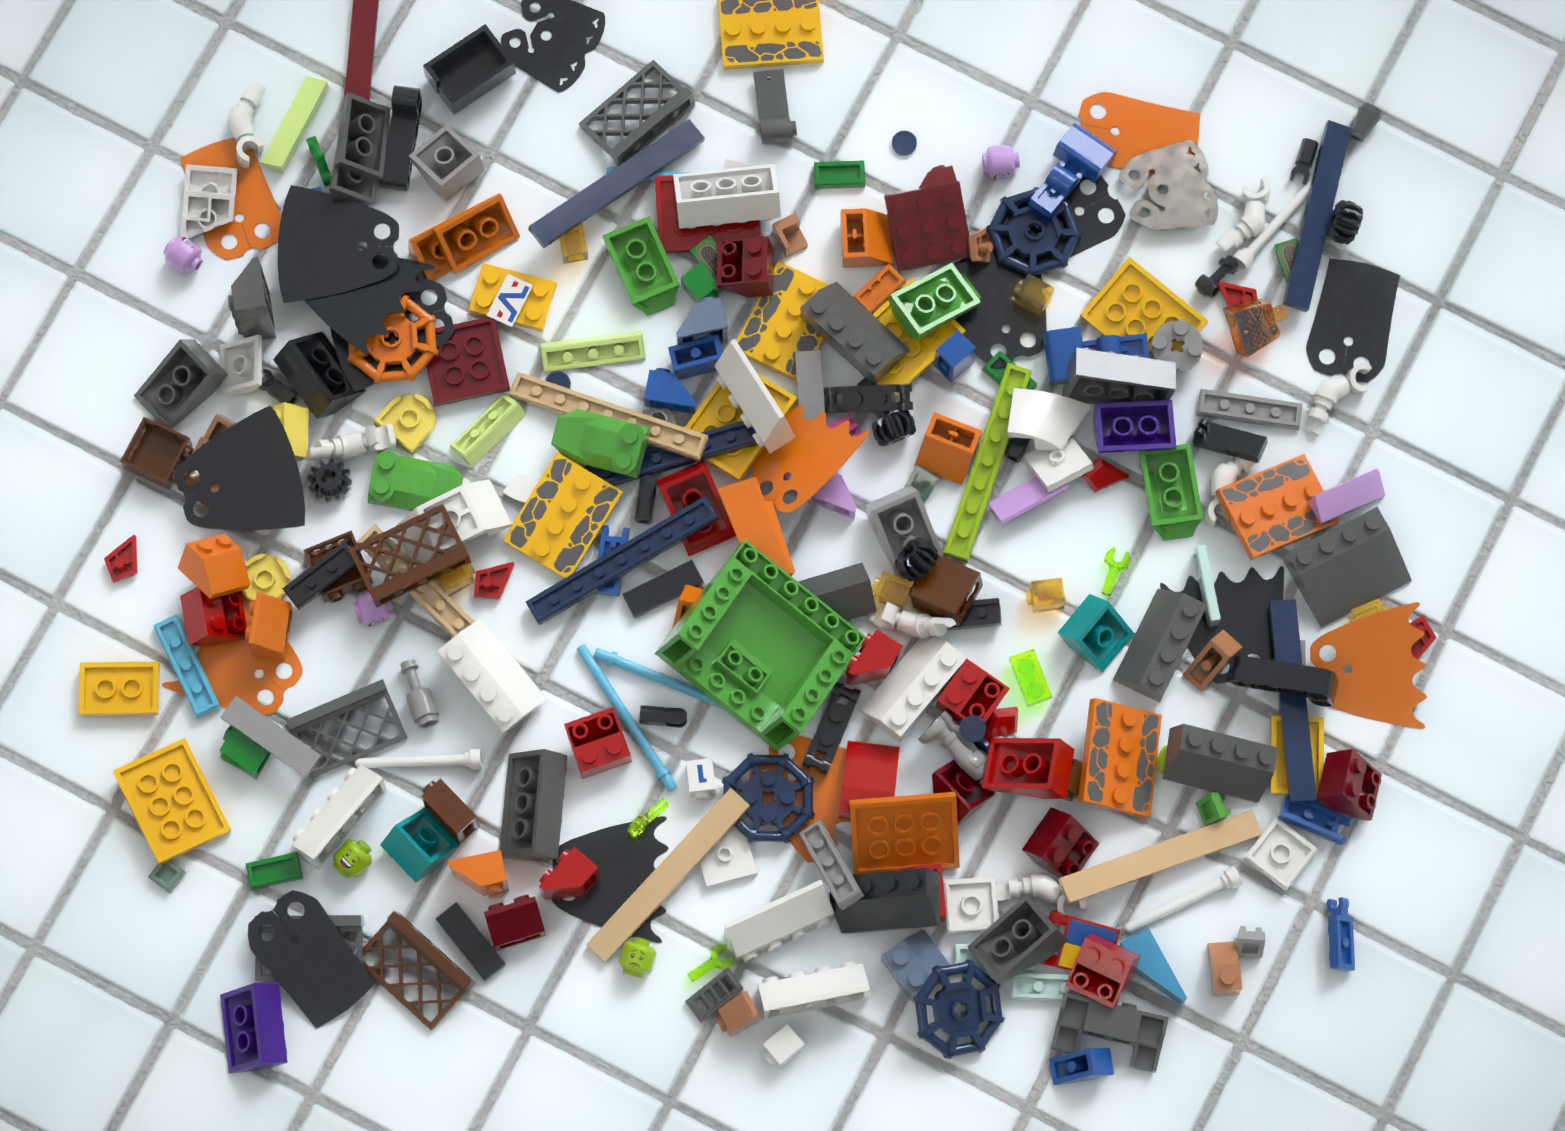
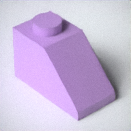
(835, 497)

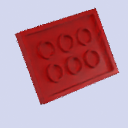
(684, 239)

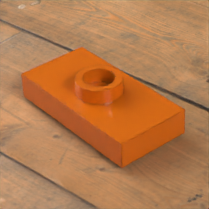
(879, 288)

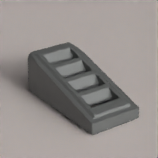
(728, 996)

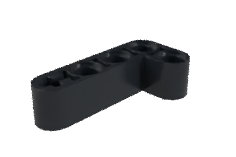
(402, 138)
(1286, 678)

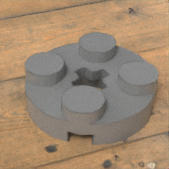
(1178, 331)

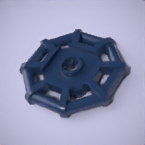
(1028, 245)
(783, 793)
(944, 1005)

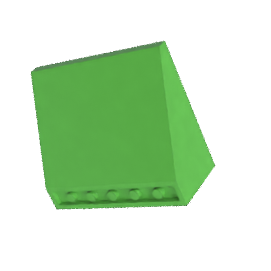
(761, 646)

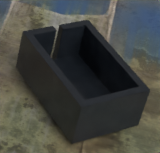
(469, 69)

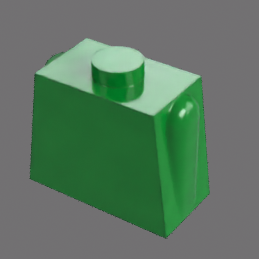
(243, 753)

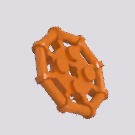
(402, 349)

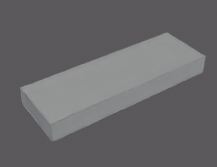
(810, 383)

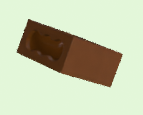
(156, 453)
(350, 582)
(946, 590)
(449, 810)

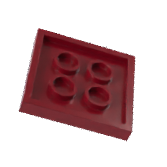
(927, 225)
(468, 363)

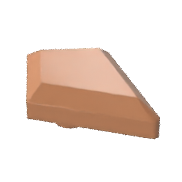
(980, 246)

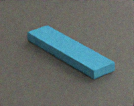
(187, 666)

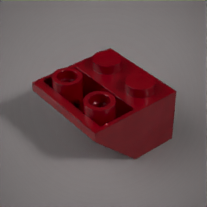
(746, 266)
(1349, 784)
(1060, 844)
(514, 922)

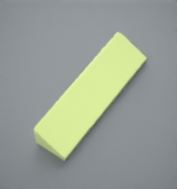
(295, 124)
(592, 351)

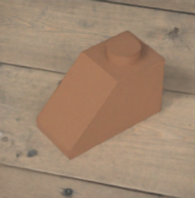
(1212, 660)
(1224, 969)
(737, 1014)

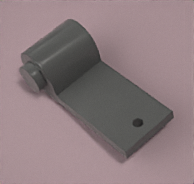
(773, 107)

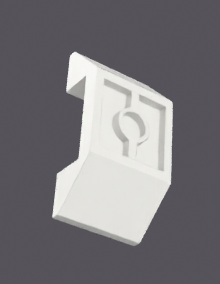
(473, 511)

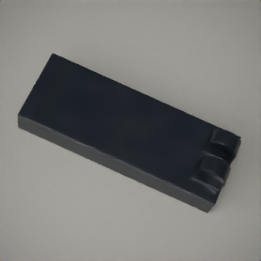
(1229, 441)
(981, 614)

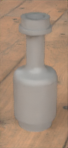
(420, 699)

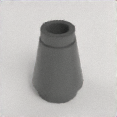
(1365, 121)

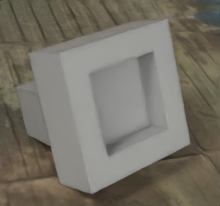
(1250, 943)

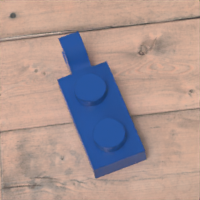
(1340, 936)

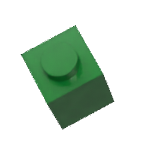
(699, 283)

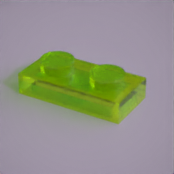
(1030, 677)

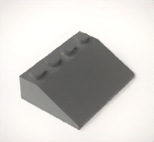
(1347, 566)

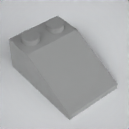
(898, 520)

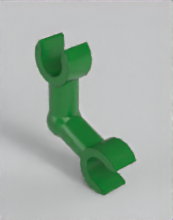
(319, 159)

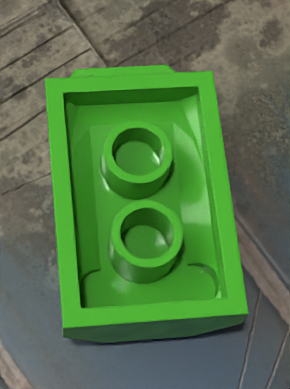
(643, 266)
(933, 301)
(601, 441)
(409, 481)
(1171, 491)

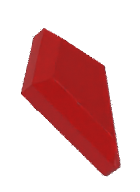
(1236, 294)
(1103, 475)
(123, 560)
(492, 581)
(1423, 643)
(1002, 723)

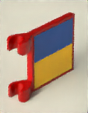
(1075, 932)

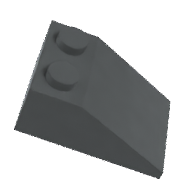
(180, 383)
(1017, 941)

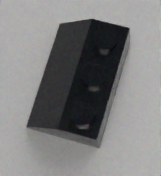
(316, 374)

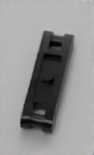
(868, 398)
(831, 728)

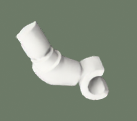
(240, 122)
(1253, 218)
(1330, 392)
(354, 444)
(1222, 476)
(909, 622)
(1038, 886)

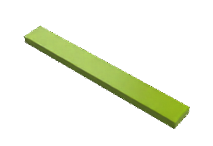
(985, 467)

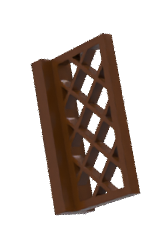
(419, 575)
(431, 953)

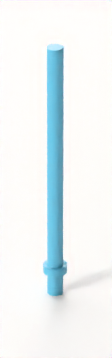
(613, 659)
(661, 772)

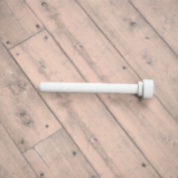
(1246, 255)
(470, 759)
(1228, 879)

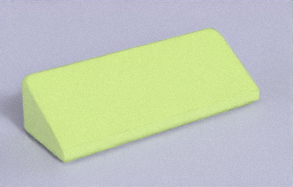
(488, 430)

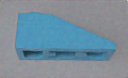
(1154, 966)

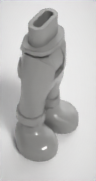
(964, 752)

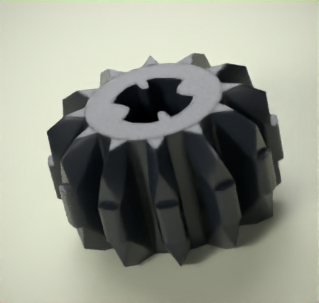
(1345, 222)
(893, 428)
(338, 475)
(916, 559)

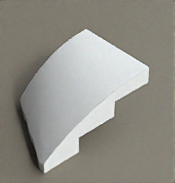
(207, 198)
(1045, 418)

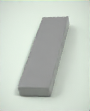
(1249, 409)
(271, 737)
(831, 864)

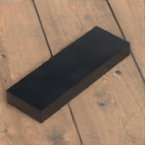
(320, 576)
(662, 589)
(470, 941)

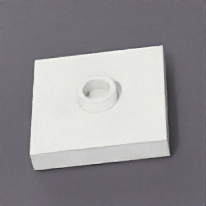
(1058, 466)
(1280, 853)
(728, 860)
(970, 904)

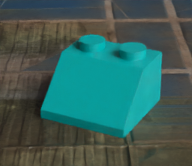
(1096, 632)
(419, 844)

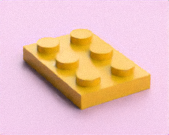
(536, 306)
(119, 688)
(1278, 782)

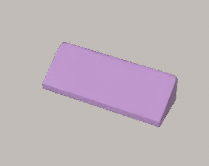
(1347, 496)
(1022, 499)

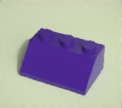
(1134, 426)
(253, 1027)

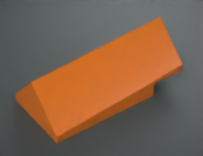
(464, 238)
(756, 521)

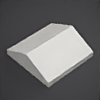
(243, 365)

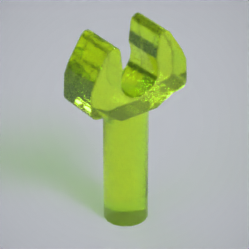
(1114, 568)
(641, 822)
(712, 963)

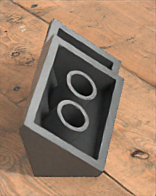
(360, 150)
(844, 591)

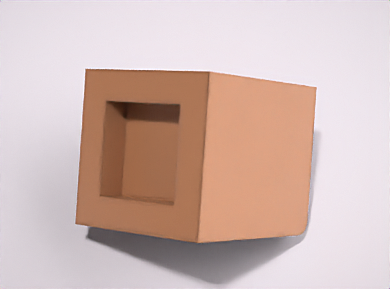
(789, 235)

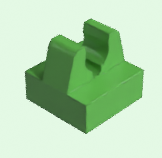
(1212, 808)

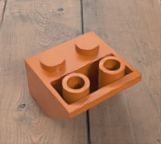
(865, 238)
(948, 448)
(269, 626)

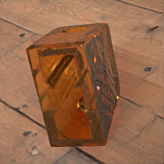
(1253, 324)

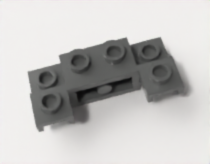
(1122, 1025)

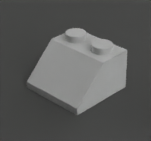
(447, 162)

